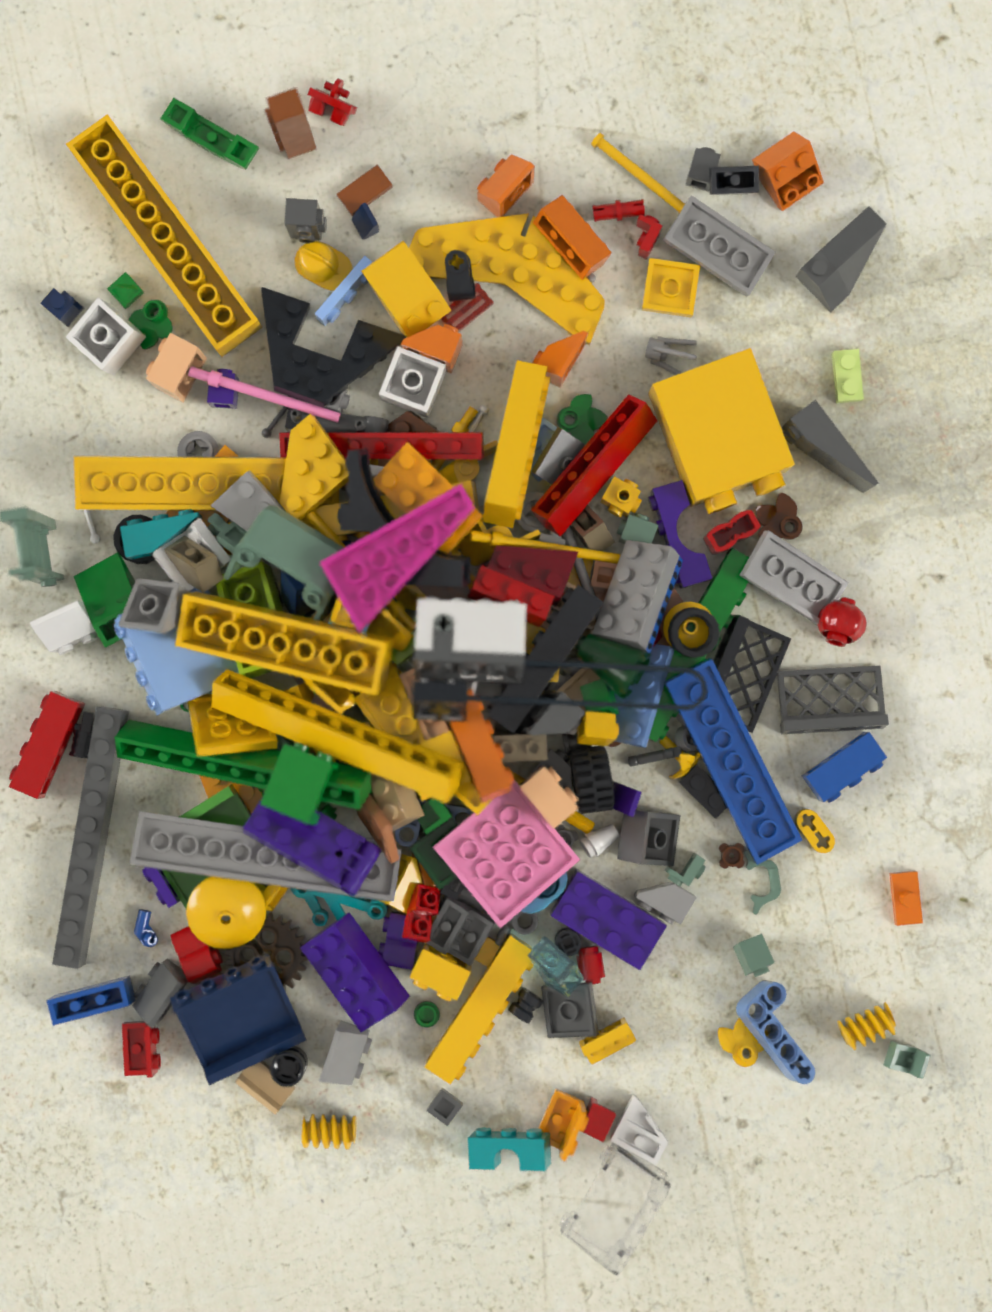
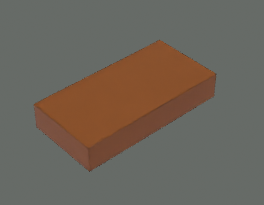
(364, 189)

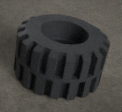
(592, 779)

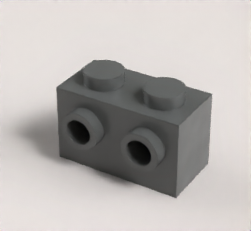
(304, 220)

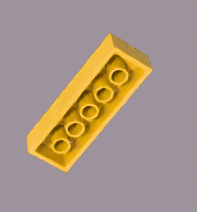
(516, 444)

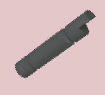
(654, 756)

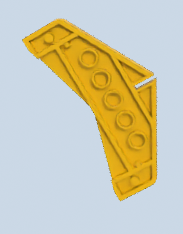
(522, 263)

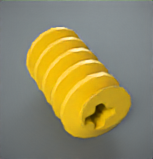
(867, 1026)
(329, 1132)

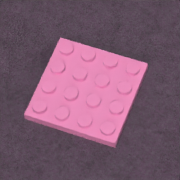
(506, 854)

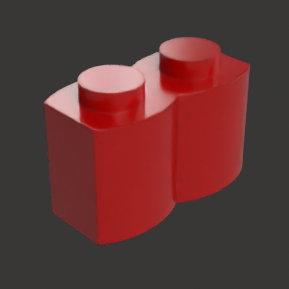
(735, 530)
(196, 957)

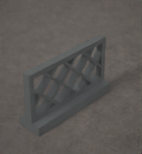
(832, 722)

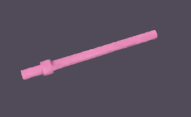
(216, 379)

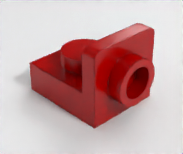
(647, 240)

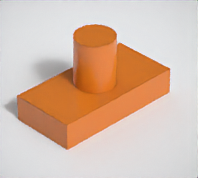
(906, 898)

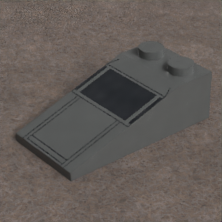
(821, 440)

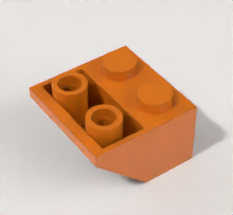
(789, 170)

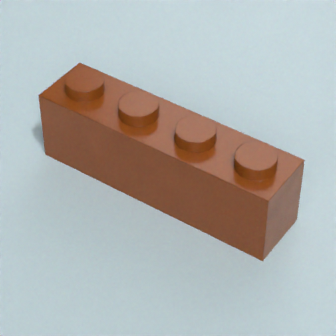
(289, 123)

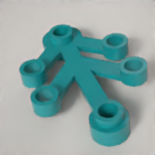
(334, 902)

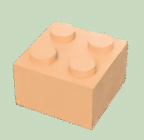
(172, 367)
(548, 795)

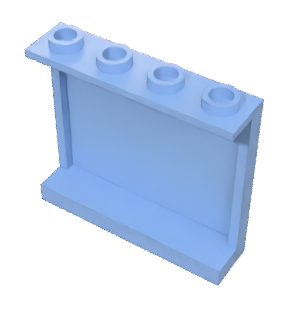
(168, 671)

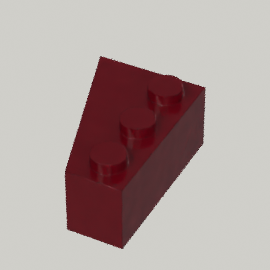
(536, 567)

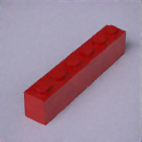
(594, 465)

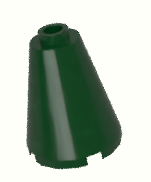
(602, 650)

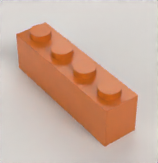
(481, 753)

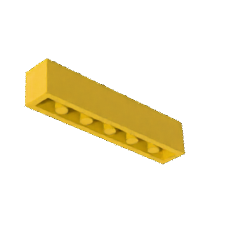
(479, 1010)

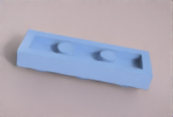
(343, 293)

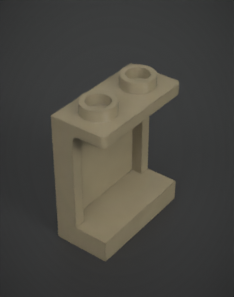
(521, 746)

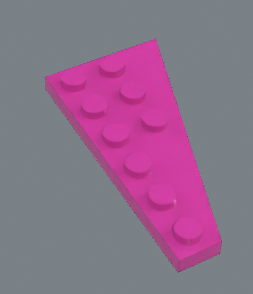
(384, 561)

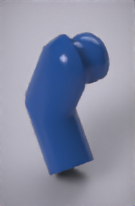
(143, 930)

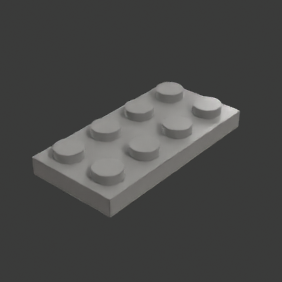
(719, 246)
(792, 576)

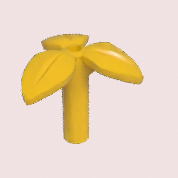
(685, 760)

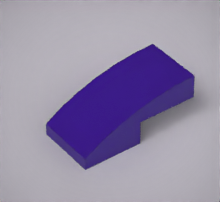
(625, 798)

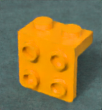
(564, 1120)

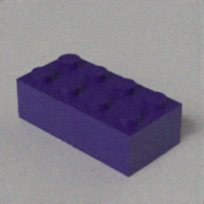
(608, 919)
(355, 972)

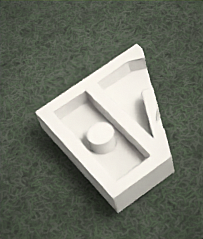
(639, 1132)

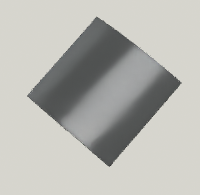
(460, 930)

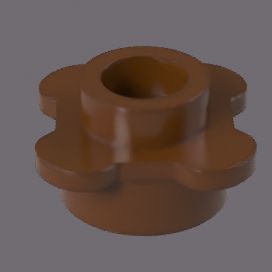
(737, 861)

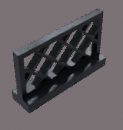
(726, 655)

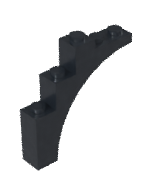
(370, 514)

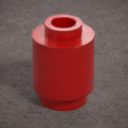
(591, 964)

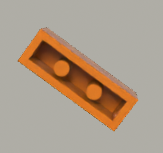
(572, 237)

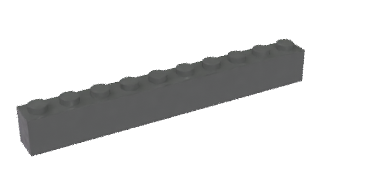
(89, 840)

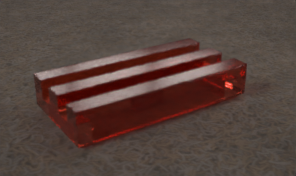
(482, 295)

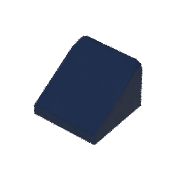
(365, 222)

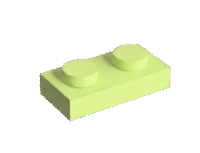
(847, 376)

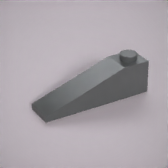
(839, 263)

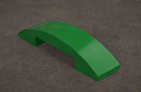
(208, 135)

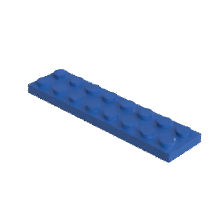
(734, 763)

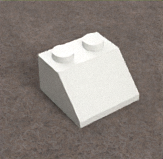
(65, 628)

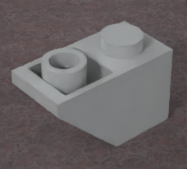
(668, 899)

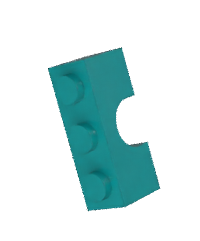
(530, 1146)

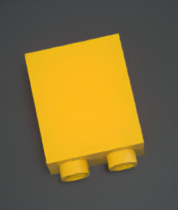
(722, 431)

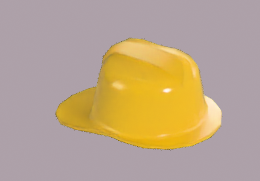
(322, 264)

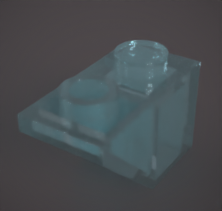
(555, 967)

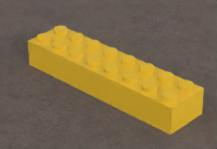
(284, 642)

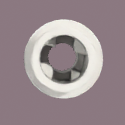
(599, 840)

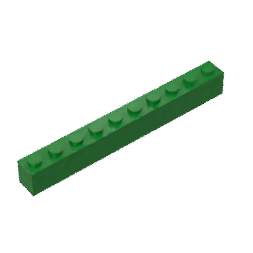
(177, 751)

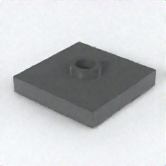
(557, 455)
(570, 1015)

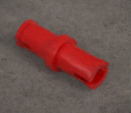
(618, 210)

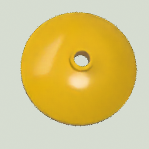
(228, 897)

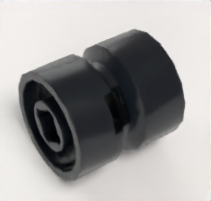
(289, 1066)

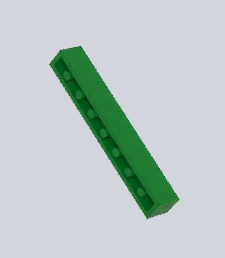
(720, 599)

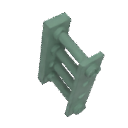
(32, 545)

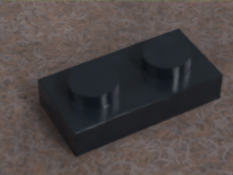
(704, 790)

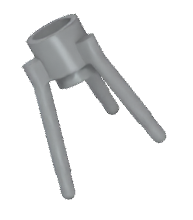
(658, 349)

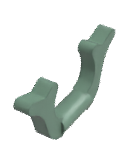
(774, 880)

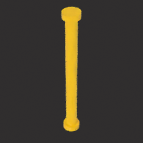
(637, 172)

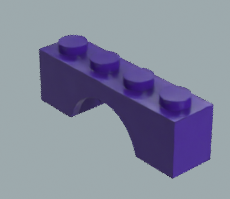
(669, 503)

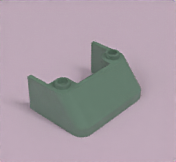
(293, 549)

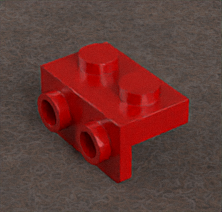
(140, 1049)

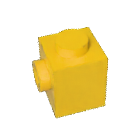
(597, 729)

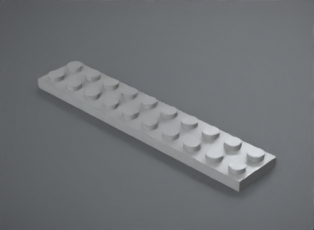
(228, 853)

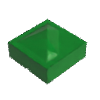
(125, 290)

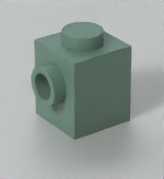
(637, 529)
(754, 955)

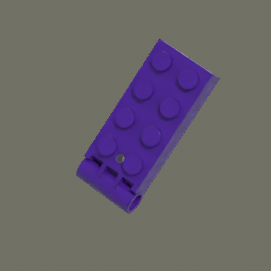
(316, 846)

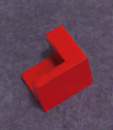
(599, 1120)

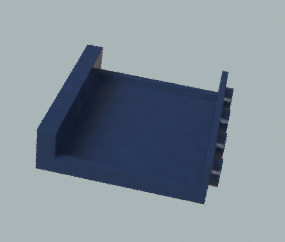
(238, 1018)

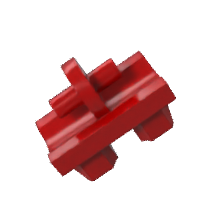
(341, 108)

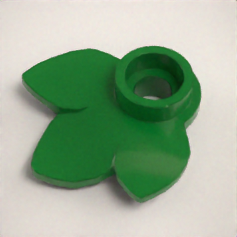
(151, 326)
(585, 418)

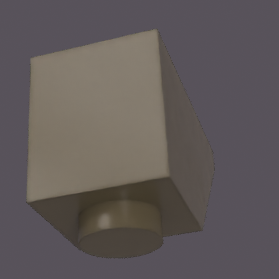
(592, 530)
(195, 563)

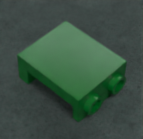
(298, 782)

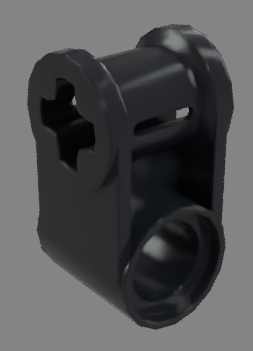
(459, 281)

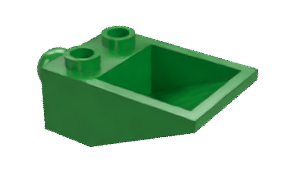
(105, 594)

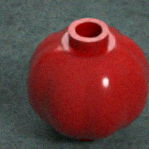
(841, 622)

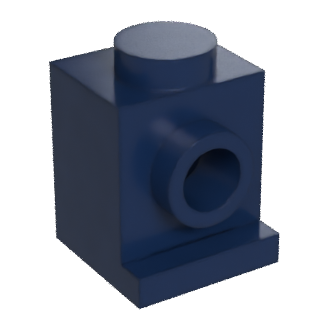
(62, 306)

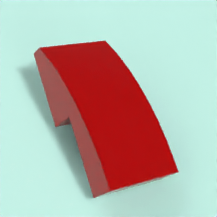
(421, 908)

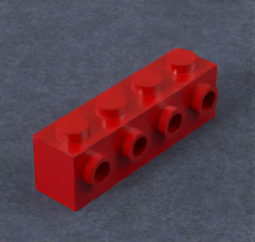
(46, 745)

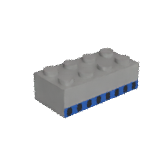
(638, 594)

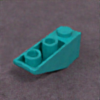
(144, 538)

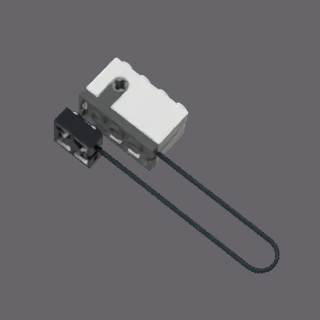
(487, 644)

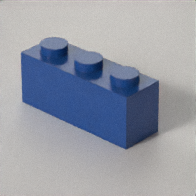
(845, 767)
(91, 1000)

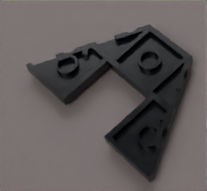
(311, 374)

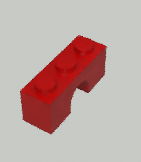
(501, 588)

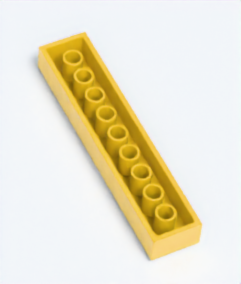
(164, 235)

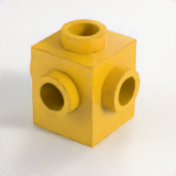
(621, 488)

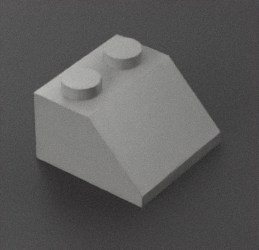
(345, 1054)

